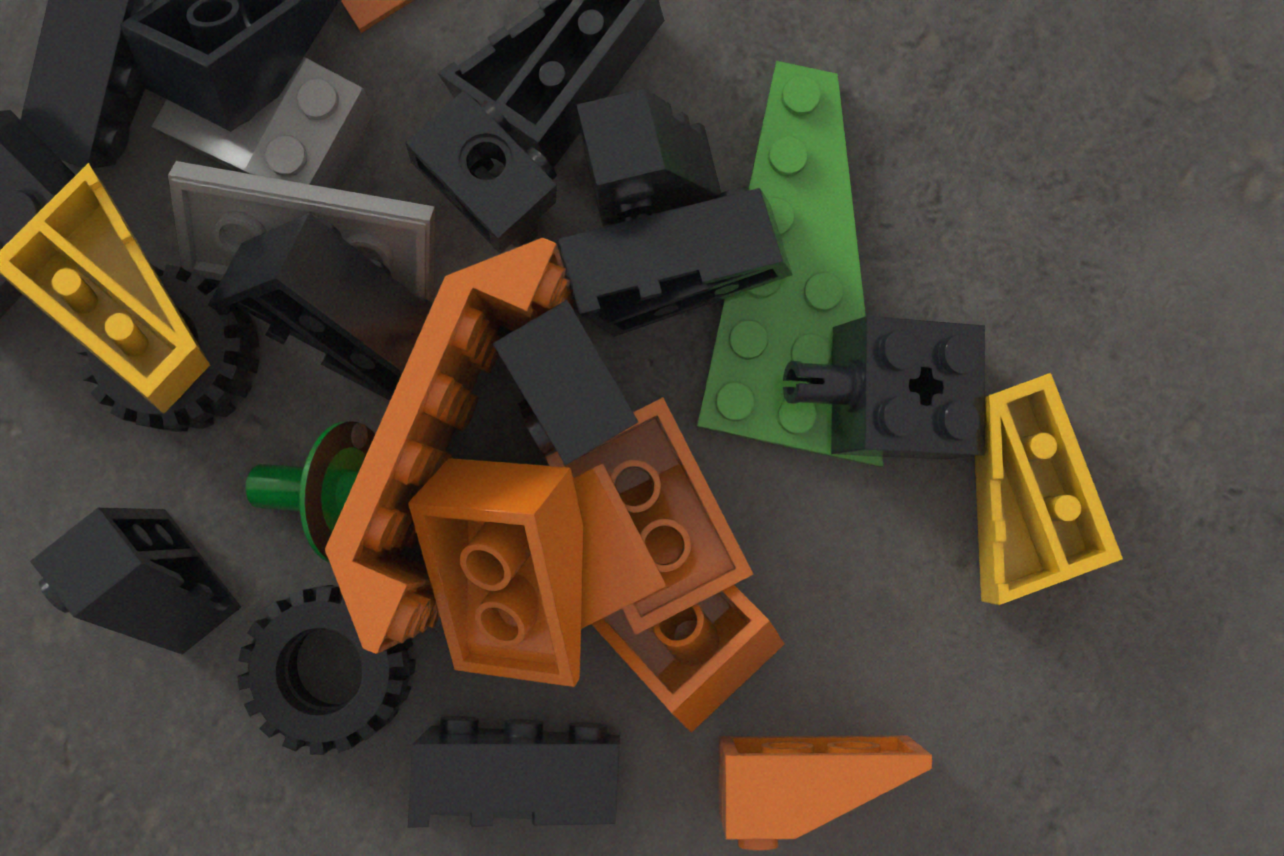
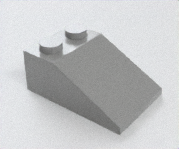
(295, 138)

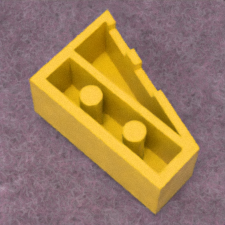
(100, 287)
(1035, 497)

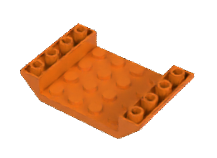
(381, 588)

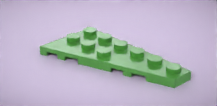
(808, 185)

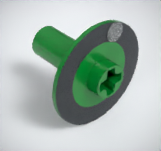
(319, 486)

